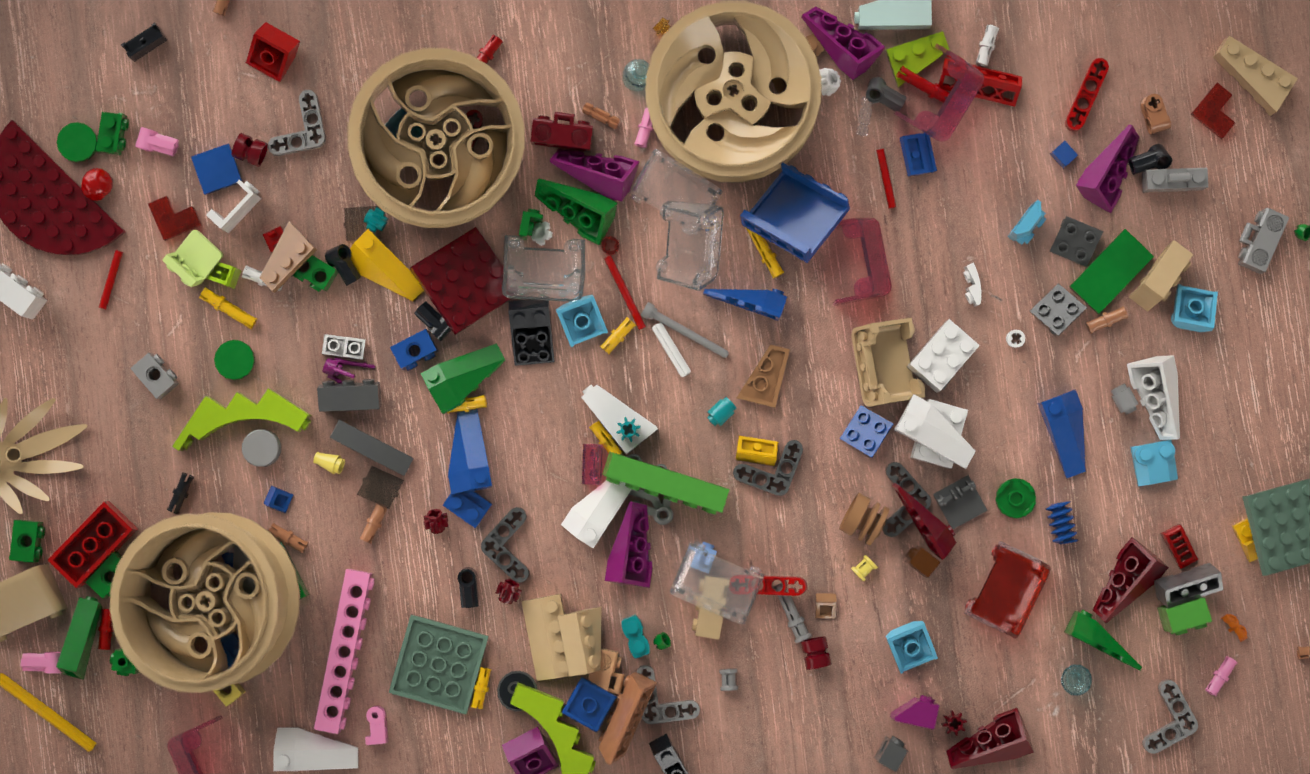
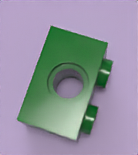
(19, 550)
(99, 579)

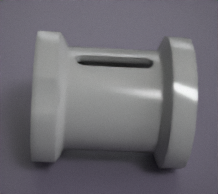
(728, 679)

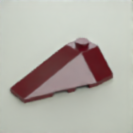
(933, 531)
(1130, 579)
(997, 742)

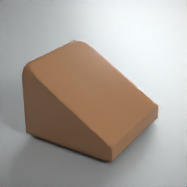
(825, 605)

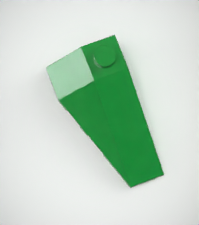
(583, 209)
(457, 378)
(1092, 633)

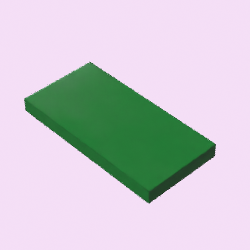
(1111, 271)

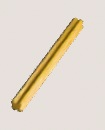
(46, 713)

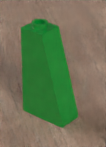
(80, 638)

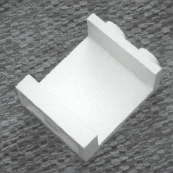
(239, 211)

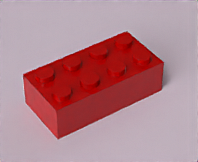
(92, 544)

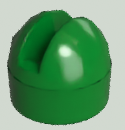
(1302, 232)
(662, 641)

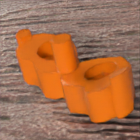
(1239, 629)

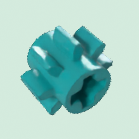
(375, 220)
(629, 434)

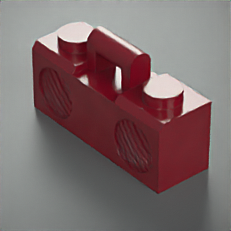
(556, 135)

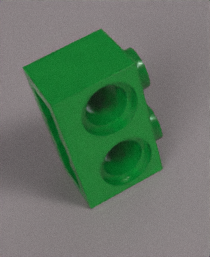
(315, 267)

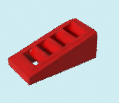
(1186, 543)

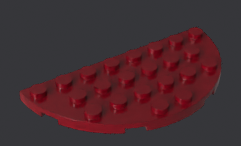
(45, 203)

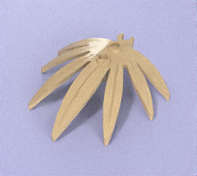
(13, 454)

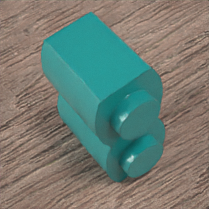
(633, 630)

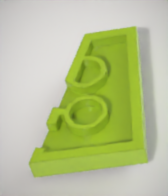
(915, 54)

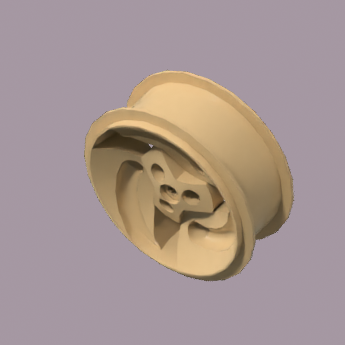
(776, 51)
(449, 82)
(163, 641)

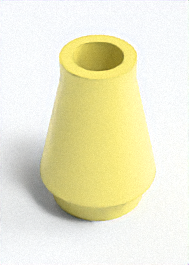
(330, 462)

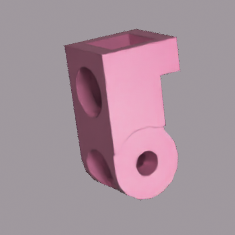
(378, 726)

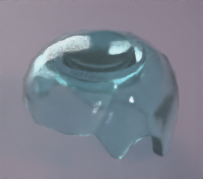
(635, 74)
(1076, 680)

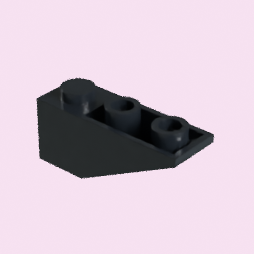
(667, 756)

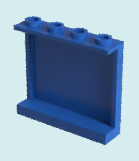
(796, 213)

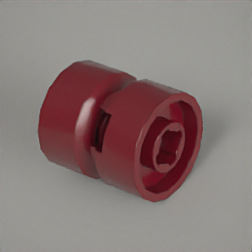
(248, 149)
(816, 653)

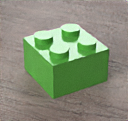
(1185, 616)

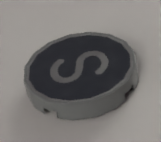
(508, 684)

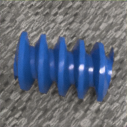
(1062, 523)

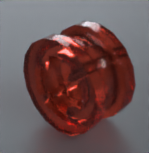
(616, 246)

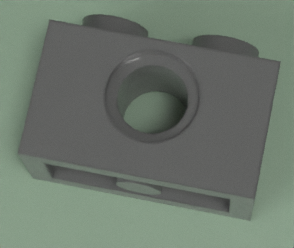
(891, 753)

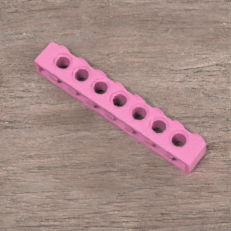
(324, 720)

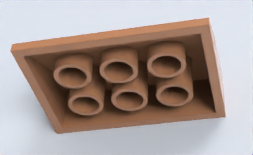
(626, 717)

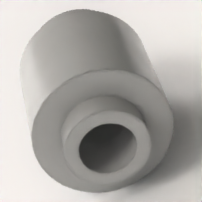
(1124, 399)

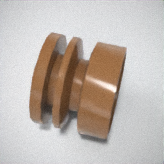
(864, 519)

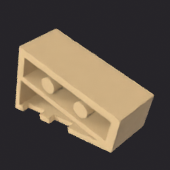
(707, 624)
(582, 640)

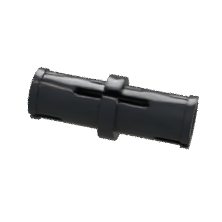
(180, 493)

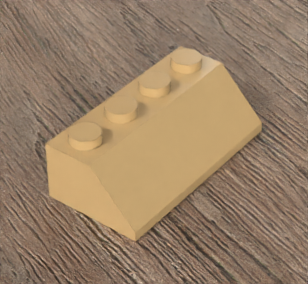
(545, 636)

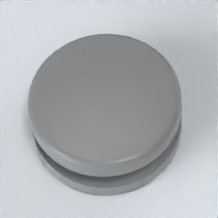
(261, 448)

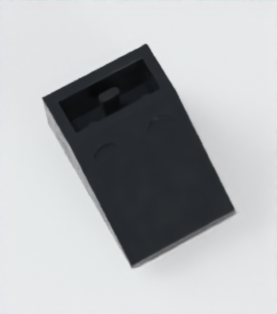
(531, 331)

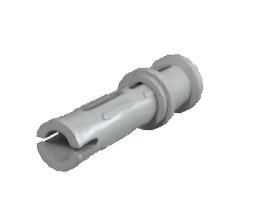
(795, 622)

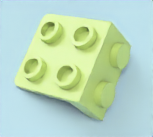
(193, 259)

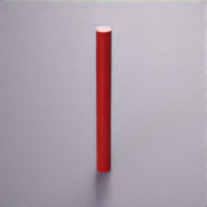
(624, 292)

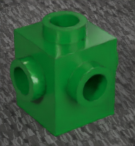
(118, 663)

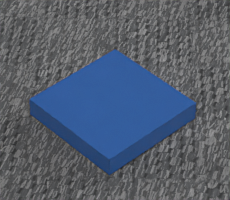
(216, 169)
(589, 704)

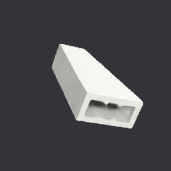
(613, 411)

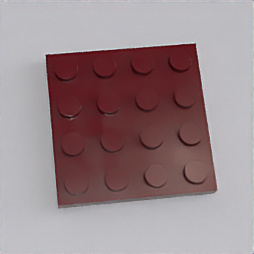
(462, 280)

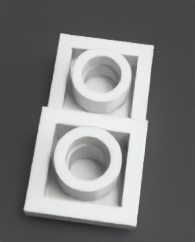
(973, 292)
(343, 346)

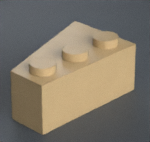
(1162, 276)

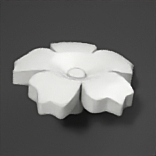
(541, 233)

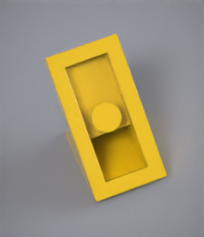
(1245, 539)

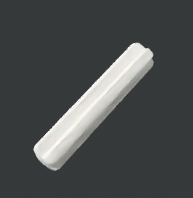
(671, 349)

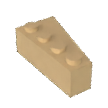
(1256, 74)

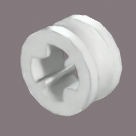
(1021, 338)

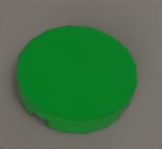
(77, 142)
(234, 359)
(1015, 498)

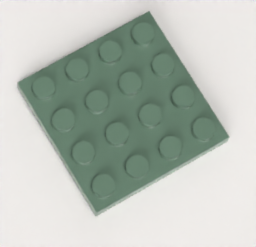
(1280, 526)
(438, 664)

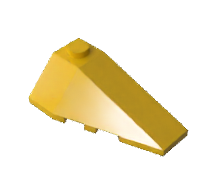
(381, 266)

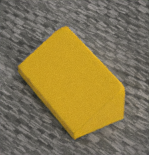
(757, 450)

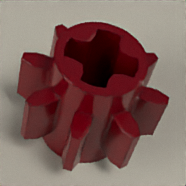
(436, 521)
(508, 591)
(949, 719)

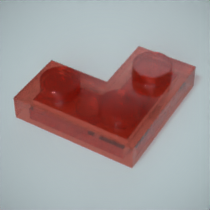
(1210, 113)
(172, 223)

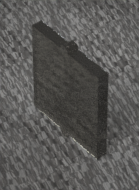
(354, 222)
(380, 487)

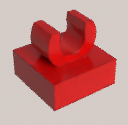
(272, 237)

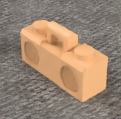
(602, 678)

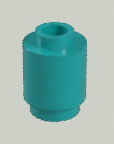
(721, 412)

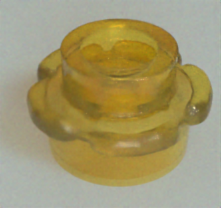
(662, 26)

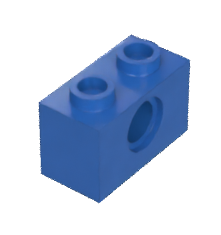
(402, 350)

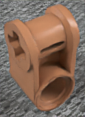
(1155, 116)

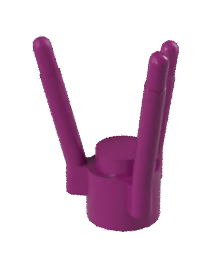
(333, 368)

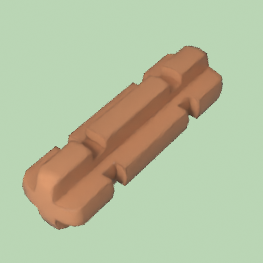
(601, 115)

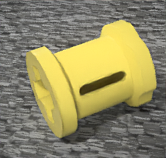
(864, 568)

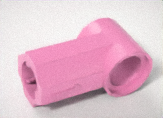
(152, 141)
(40, 662)

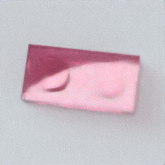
(592, 464)

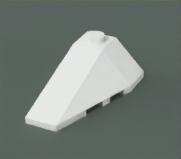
(1158, 387)
(930, 429)
(595, 512)
(306, 751)

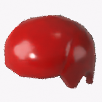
(96, 184)

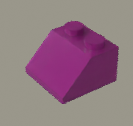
(917, 712)
(530, 753)

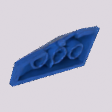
(758, 301)
(1066, 429)
(468, 458)

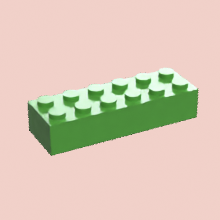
(666, 482)

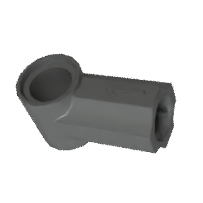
(884, 95)

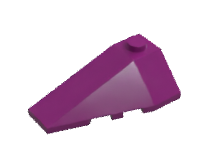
(847, 47)
(605, 175)
(1103, 177)
(629, 555)

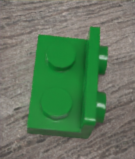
(112, 133)
(527, 226)

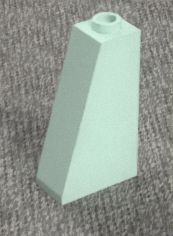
(894, 15)

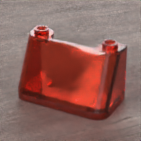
(1009, 590)

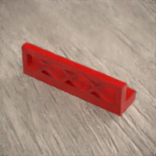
(992, 78)

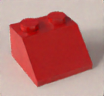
(272, 51)

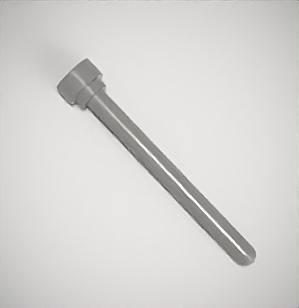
(651, 312)

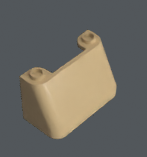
(883, 361)
(28, 599)

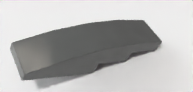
(371, 447)

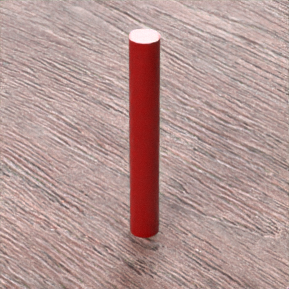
(886, 178)
(110, 279)

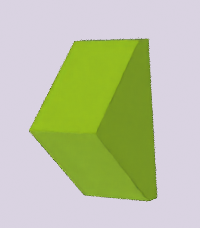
(225, 275)

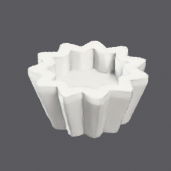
(829, 81)

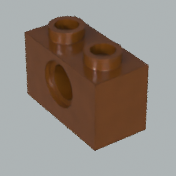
(921, 561)

